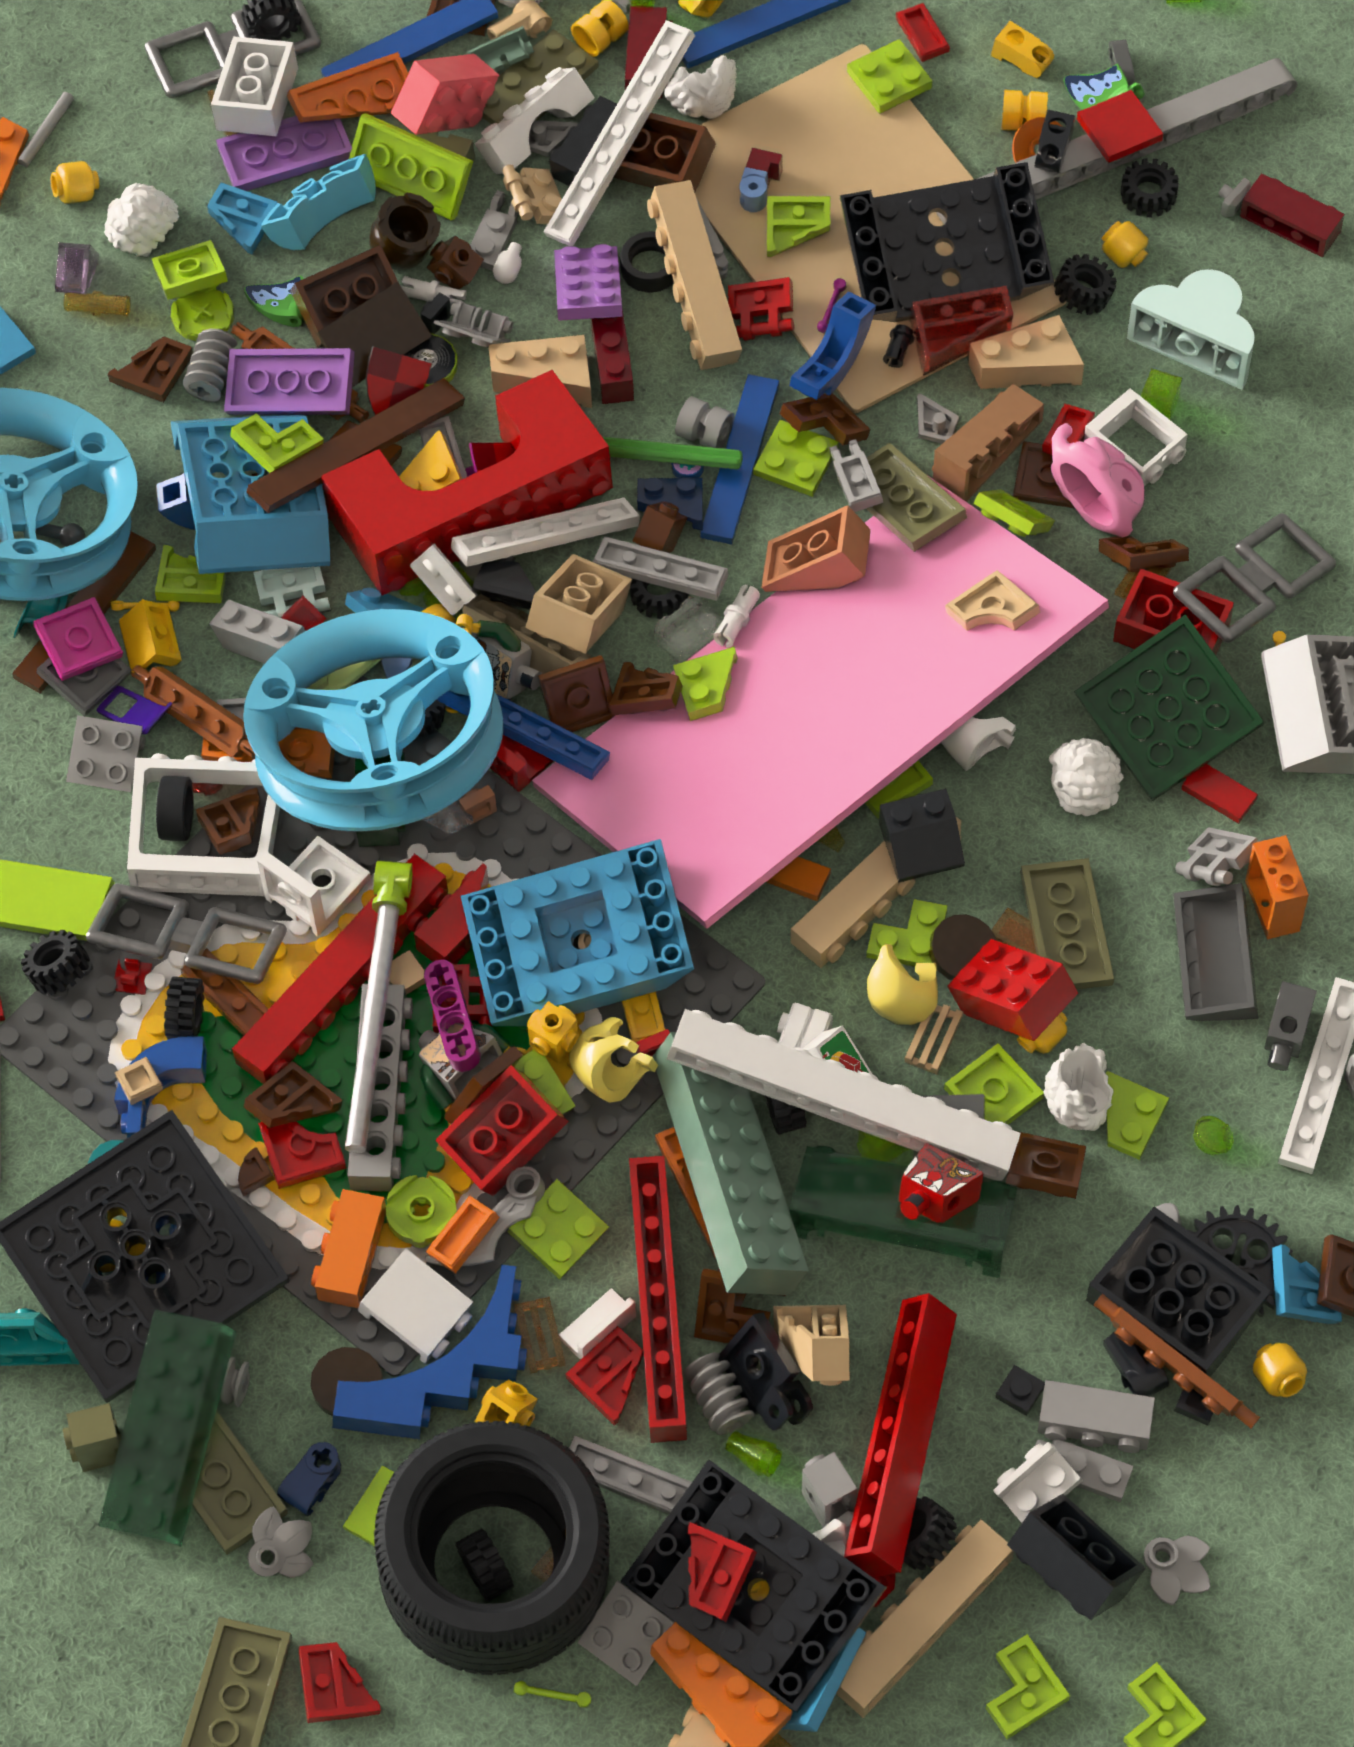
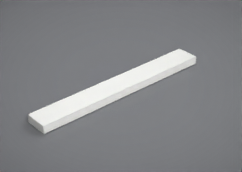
(619, 133)

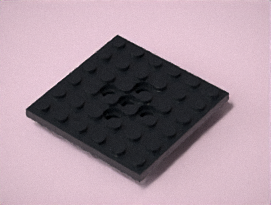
(210, 1262)

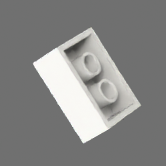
(254, 86)

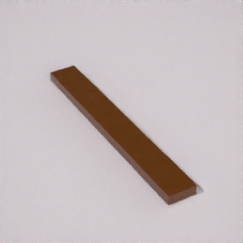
(373, 434)

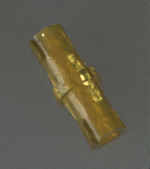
(97, 303)

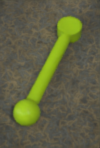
(582, 1699)

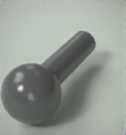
(68, 534)

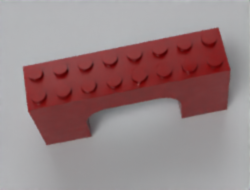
(553, 469)

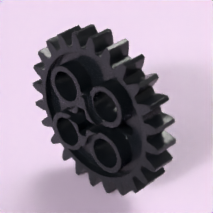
(1256, 1233)

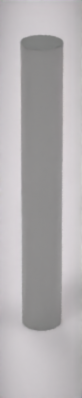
(45, 129)

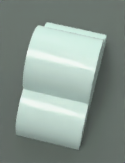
(1196, 325)

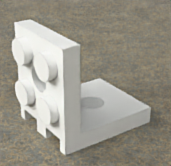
(295, 888)

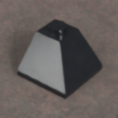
(505, 583)

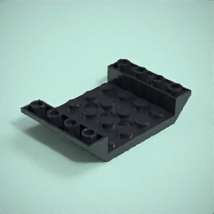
(988, 225)

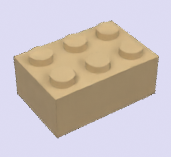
(578, 603)

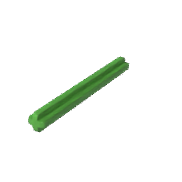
(674, 453)

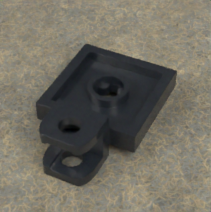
(773, 1385)

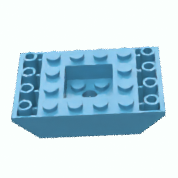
(529, 925)

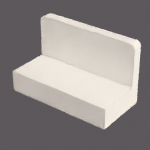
(598, 1322)

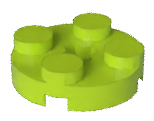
(400, 1210)

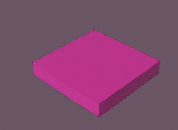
(78, 639)

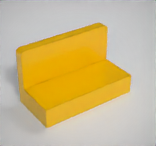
(149, 635)

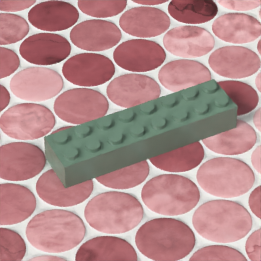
(732, 1179)

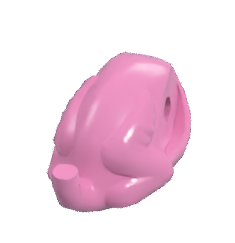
(1097, 482)

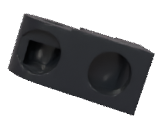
(1054, 141)

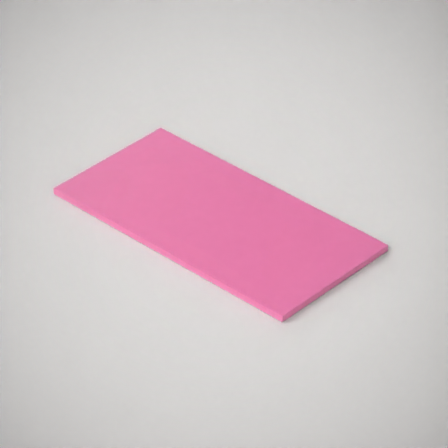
(819, 711)

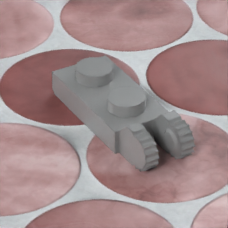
(494, 231)
(856, 478)

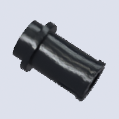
(901, 338)

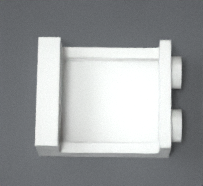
(417, 1305)

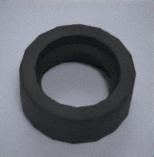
(639, 280)
(174, 808)

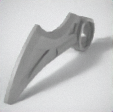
(510, 1209)

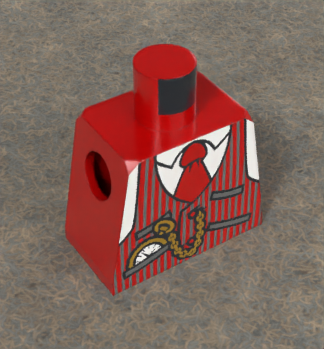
(938, 1185)

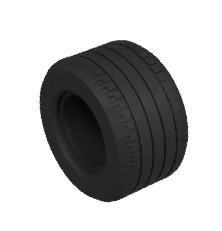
(479, 1469)

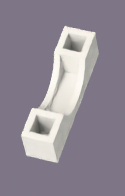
(508, 141)

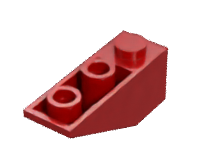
(446, 931)

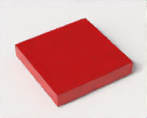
(1119, 126)

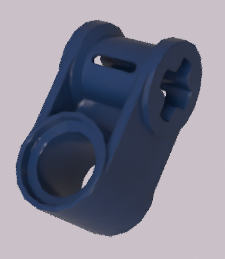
(307, 1482)

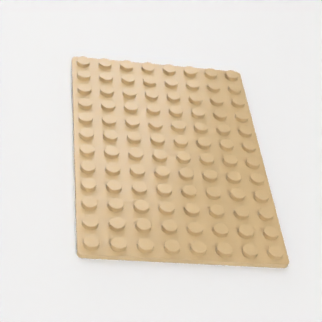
(831, 148)

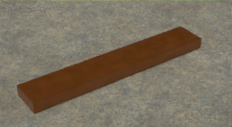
(104, 590)

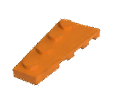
(731, 1701)

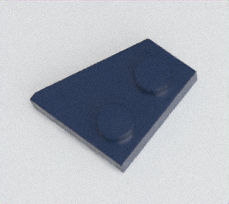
(682, 492)

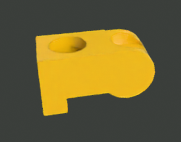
(1022, 50)

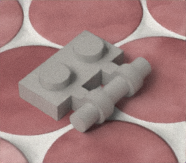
(1222, 851)

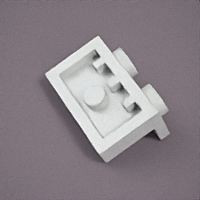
(443, 579)
(1037, 1480)

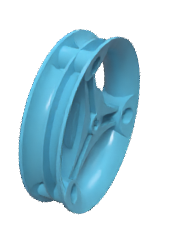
(34, 490)
(373, 718)

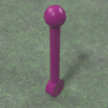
(839, 286)

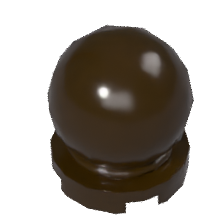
(405, 230)

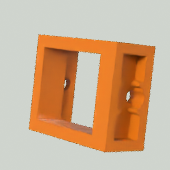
(1278, 881)

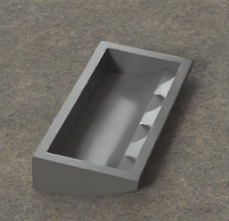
(1215, 954)

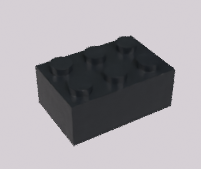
(1076, 1556)

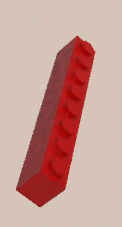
(331, 981)
(657, 1299)
(900, 1436)

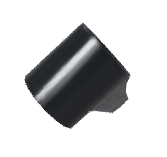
(1135, 1370)

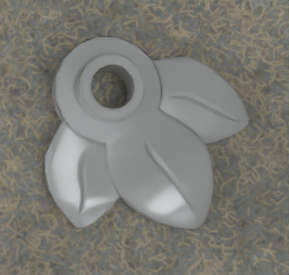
(283, 1541)
(1181, 1571)

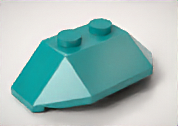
(32, 1340)

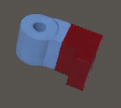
(759, 170)

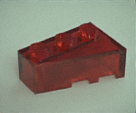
(950, 323)

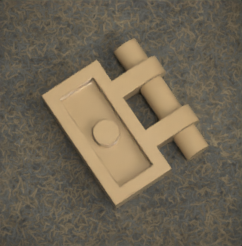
(532, 192)

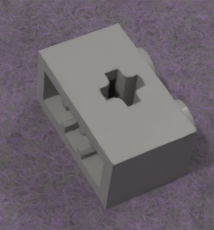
(828, 1488)

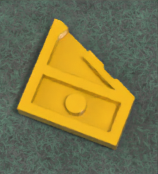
(432, 467)

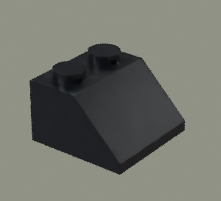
(921, 835)

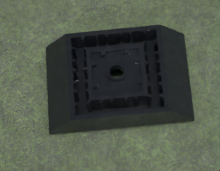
(812, 1596)

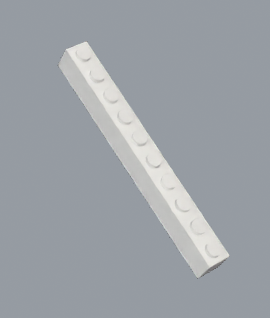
(840, 1093)

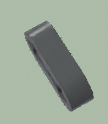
(1120, 54)

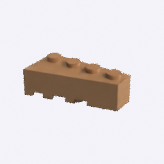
(986, 441)

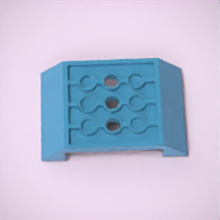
(228, 522)

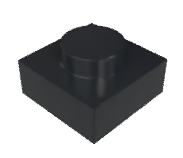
(436, 310)
(1020, 1390)
(1191, 1406)

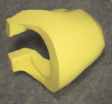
(897, 994)
(593, 1062)

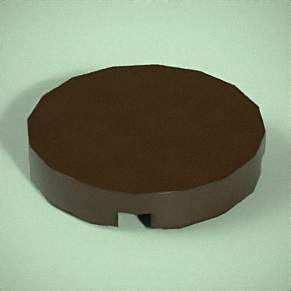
(957, 942)
(341, 1365)

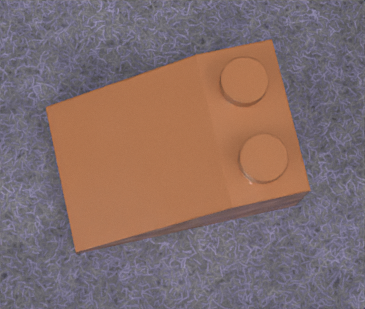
(818, 554)

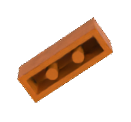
(349, 1248)

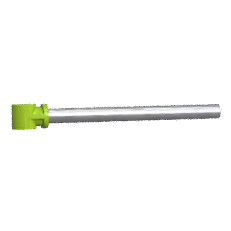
(391, 886)

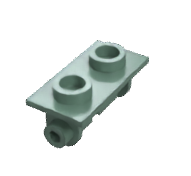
(510, 46)

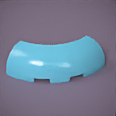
(320, 202)

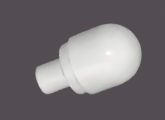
(508, 264)

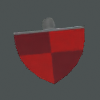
(393, 378)

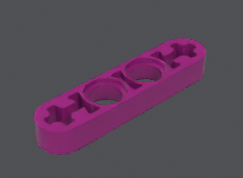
(451, 1015)

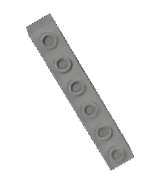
(378, 1172)

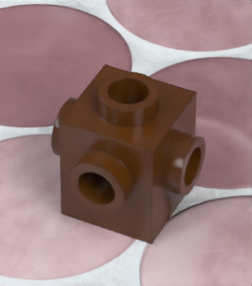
(454, 262)

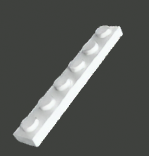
(545, 532)
(1321, 1080)

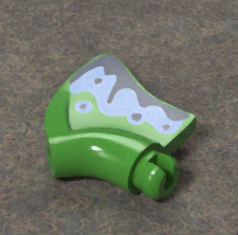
(1095, 88)
(276, 302)

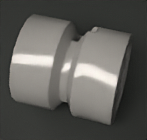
(702, 423)

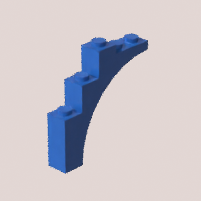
(404, 1403)

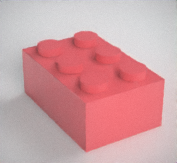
(445, 94)

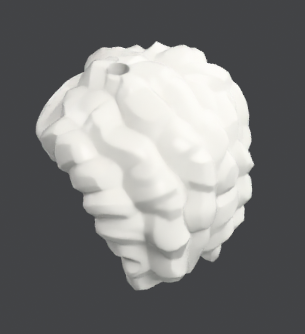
(703, 93)
(140, 219)
(1085, 776)
(1079, 1088)

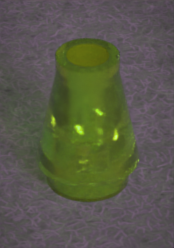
(755, 1453)

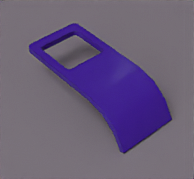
(143, 713)

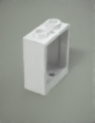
(1134, 406)

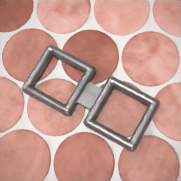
(220, 46)
(1254, 577)
(186, 934)

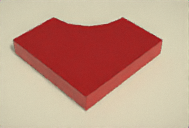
(300, 1154)

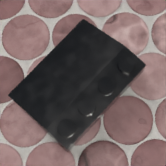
(1180, 1290)

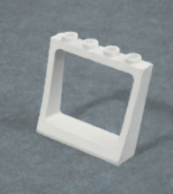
(196, 873)

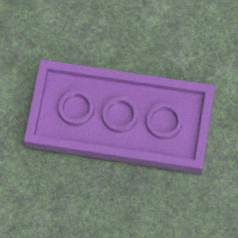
(296, 150)
(588, 282)
(289, 381)

